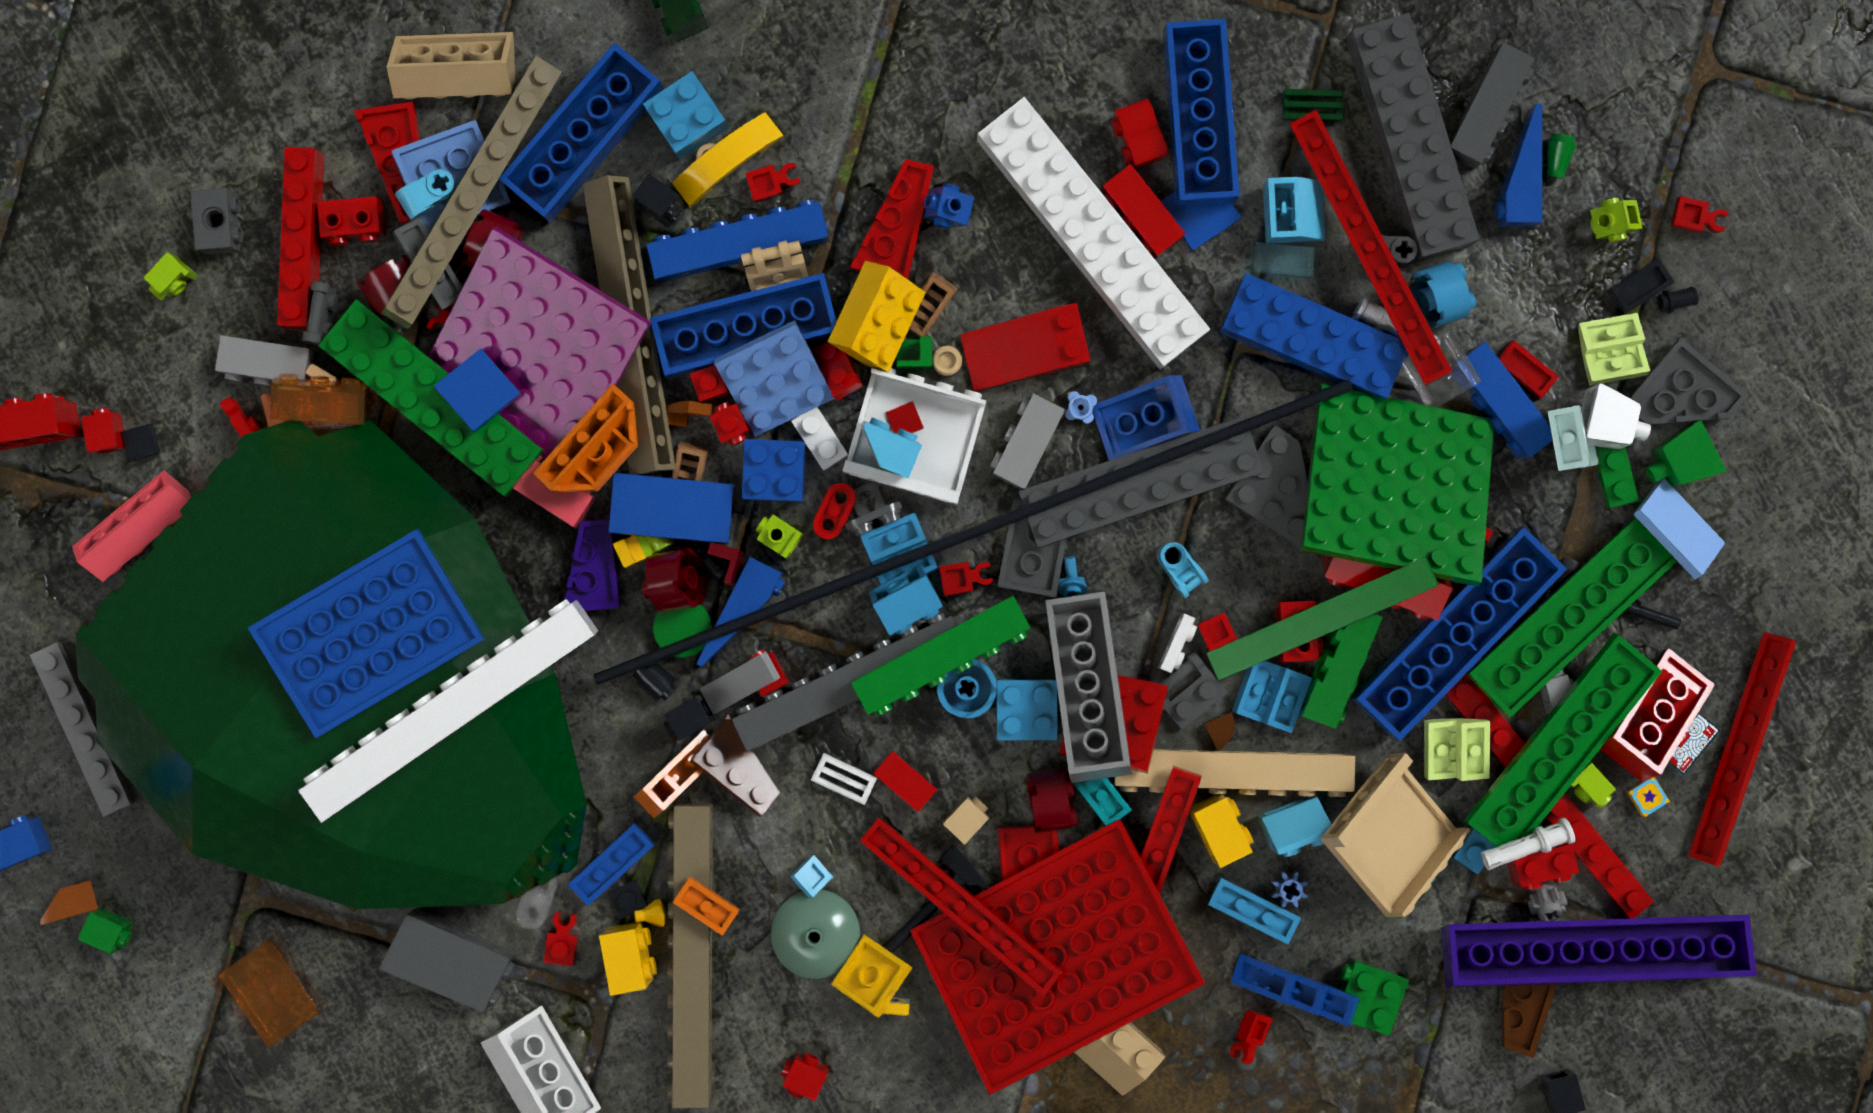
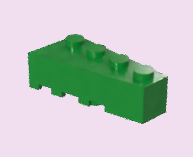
(1337, 671)

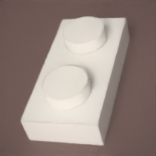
(820, 438)
(1183, 632)

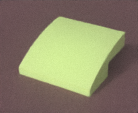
(1613, 349)
(1457, 749)

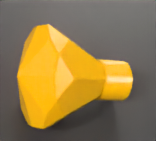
(654, 913)

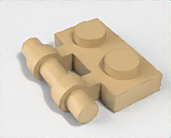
(774, 272)

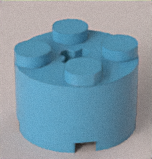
(1443, 293)
(960, 703)

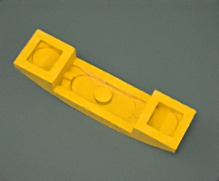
(726, 157)

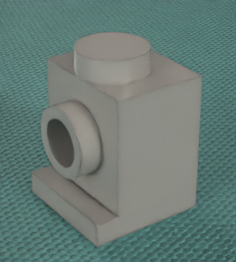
(1555, 690)

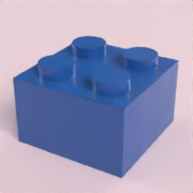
(774, 471)

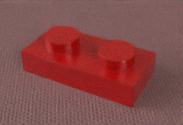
(837, 370)

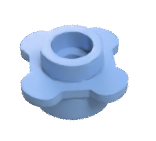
(1085, 414)

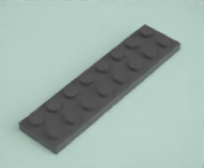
(1166, 484)

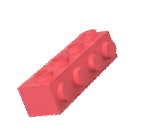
(131, 526)

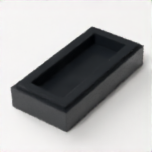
(1640, 286)

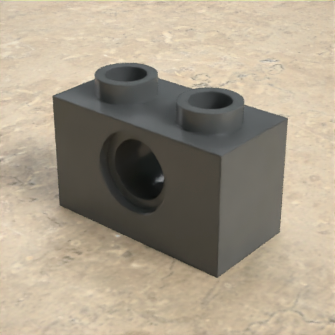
(205, 208)

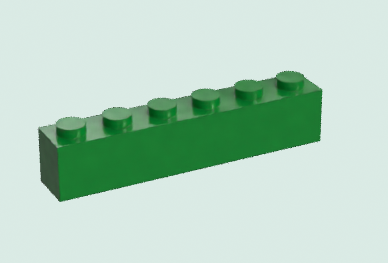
(941, 655)

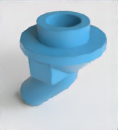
(1072, 584)

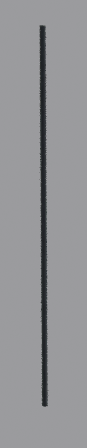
(973, 532)

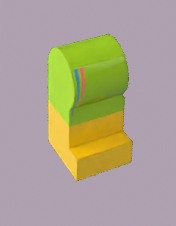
(636, 549)

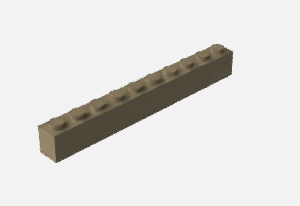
(471, 193)
(623, 279)
(691, 961)

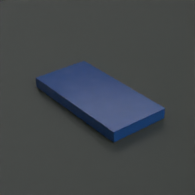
(670, 508)

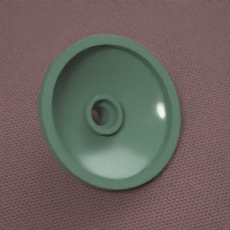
(824, 914)

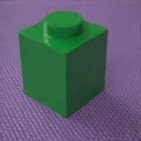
(106, 931)

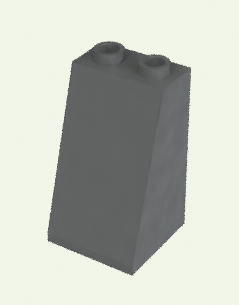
(448, 960)

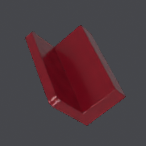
(735, 557)

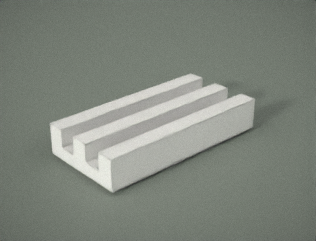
(821, 768)

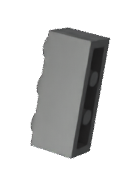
(261, 360)
(1027, 441)

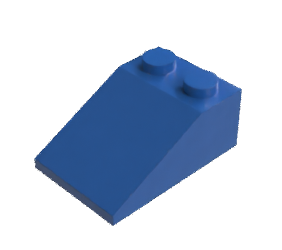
(1145, 416)

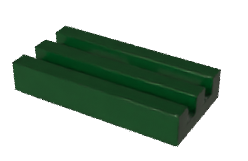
(1321, 94)

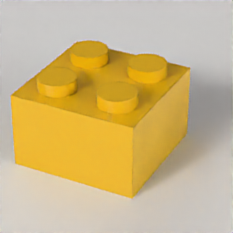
(1220, 829)
(627, 957)

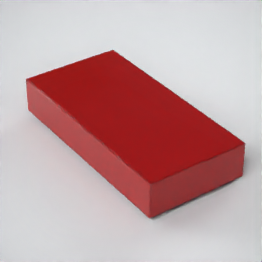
(1527, 370)
(905, 781)

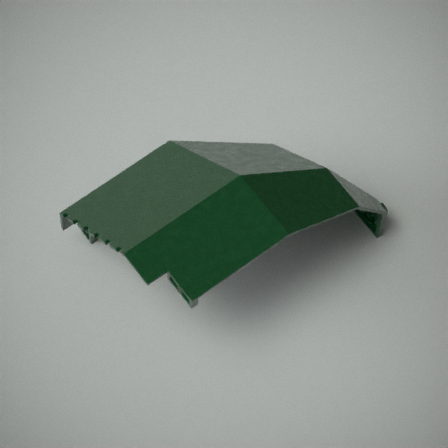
(223, 747)

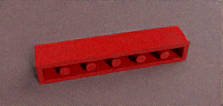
(299, 235)

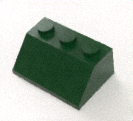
(681, 18)

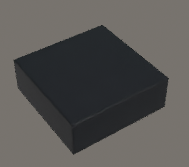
(140, 442)

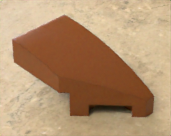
(679, 412)
(70, 902)

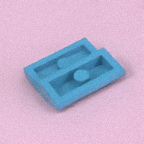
(894, 540)
(1272, 695)

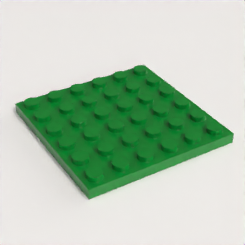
(1399, 485)

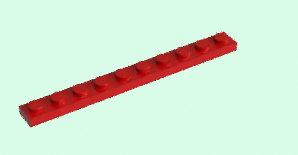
(1371, 248)
(1588, 844)

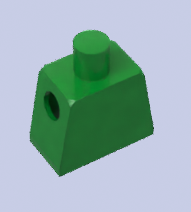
(1686, 457)

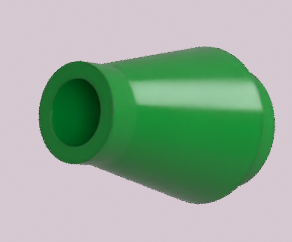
(1559, 154)

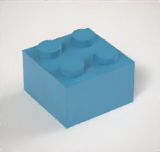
(685, 115)
(905, 600)
(1026, 709)

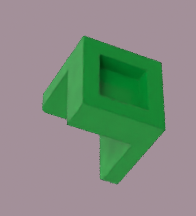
(915, 354)

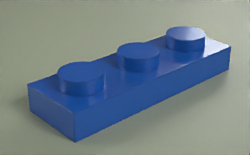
(611, 864)

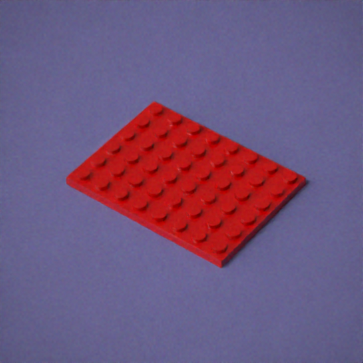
(1091, 917)

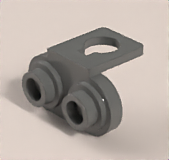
(882, 512)

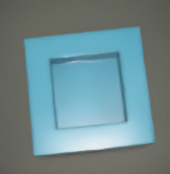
(811, 876)

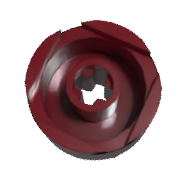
(481, 230)
(382, 283)
(674, 580)
(1051, 800)

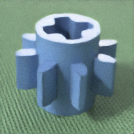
(1291, 897)

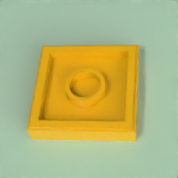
(871, 976)

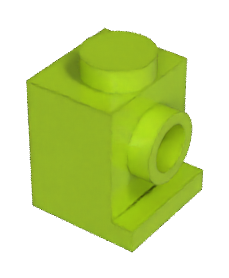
(169, 276)
(789, 539)
(1593, 787)

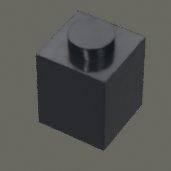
(1562, 1092)

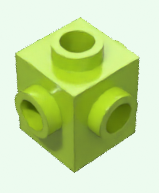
(1615, 219)

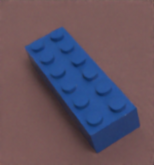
(1200, 112)
(581, 133)
(699, 334)
(1313, 337)

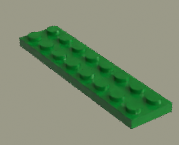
(407, 382)
(1571, 617)
(1564, 743)

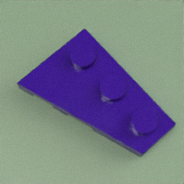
(594, 568)

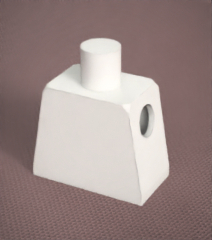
(1611, 418)

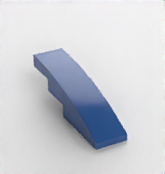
(1295, 990)

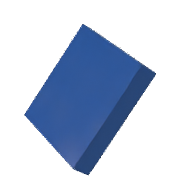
(1201, 221)
(477, 390)

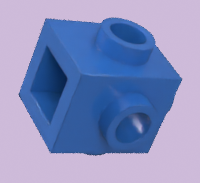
(948, 206)

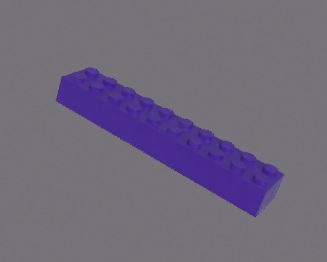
(1598, 951)

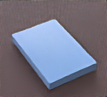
(1679, 528)

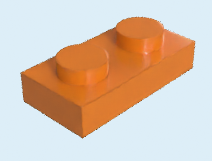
(706, 905)

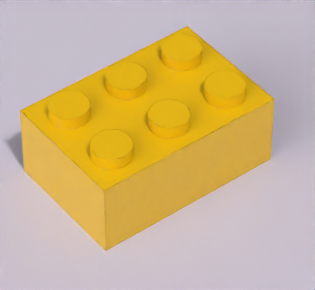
(876, 316)

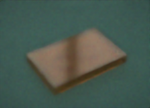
(269, 993)

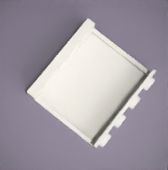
(947, 437)

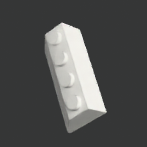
(538, 1067)

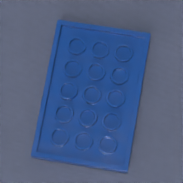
(366, 633)

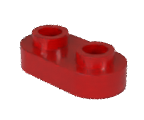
(832, 510)

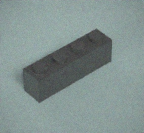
(1490, 104)

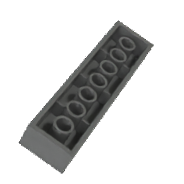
(1412, 136)
(828, 692)

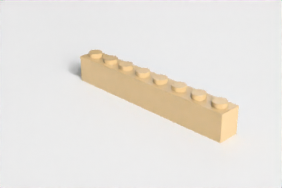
(1249, 772)

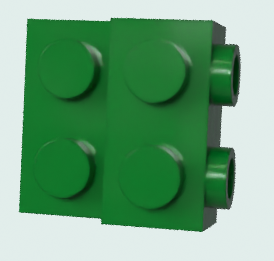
(1378, 993)

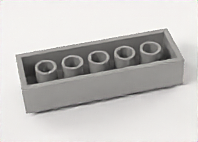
(1088, 687)

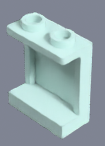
(1570, 439)

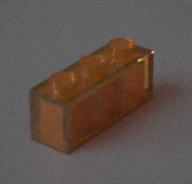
(318, 399)

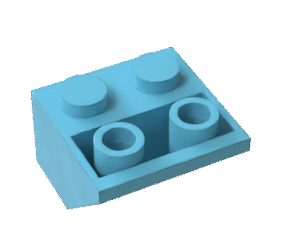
(1293, 210)
(892, 450)
(1294, 825)

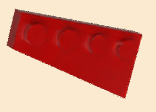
(387, 130)

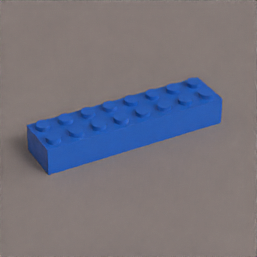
(1467, 628)

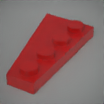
(898, 221)

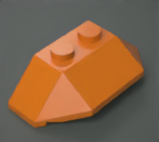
(593, 446)

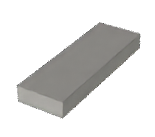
(739, 683)

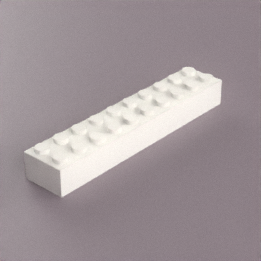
(1092, 233)
(444, 713)

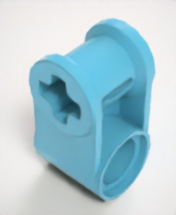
(421, 197)
(1182, 569)

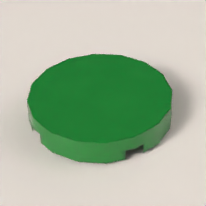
(679, 625)

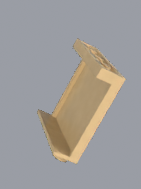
(1393, 837)

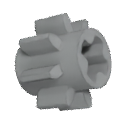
(1547, 903)

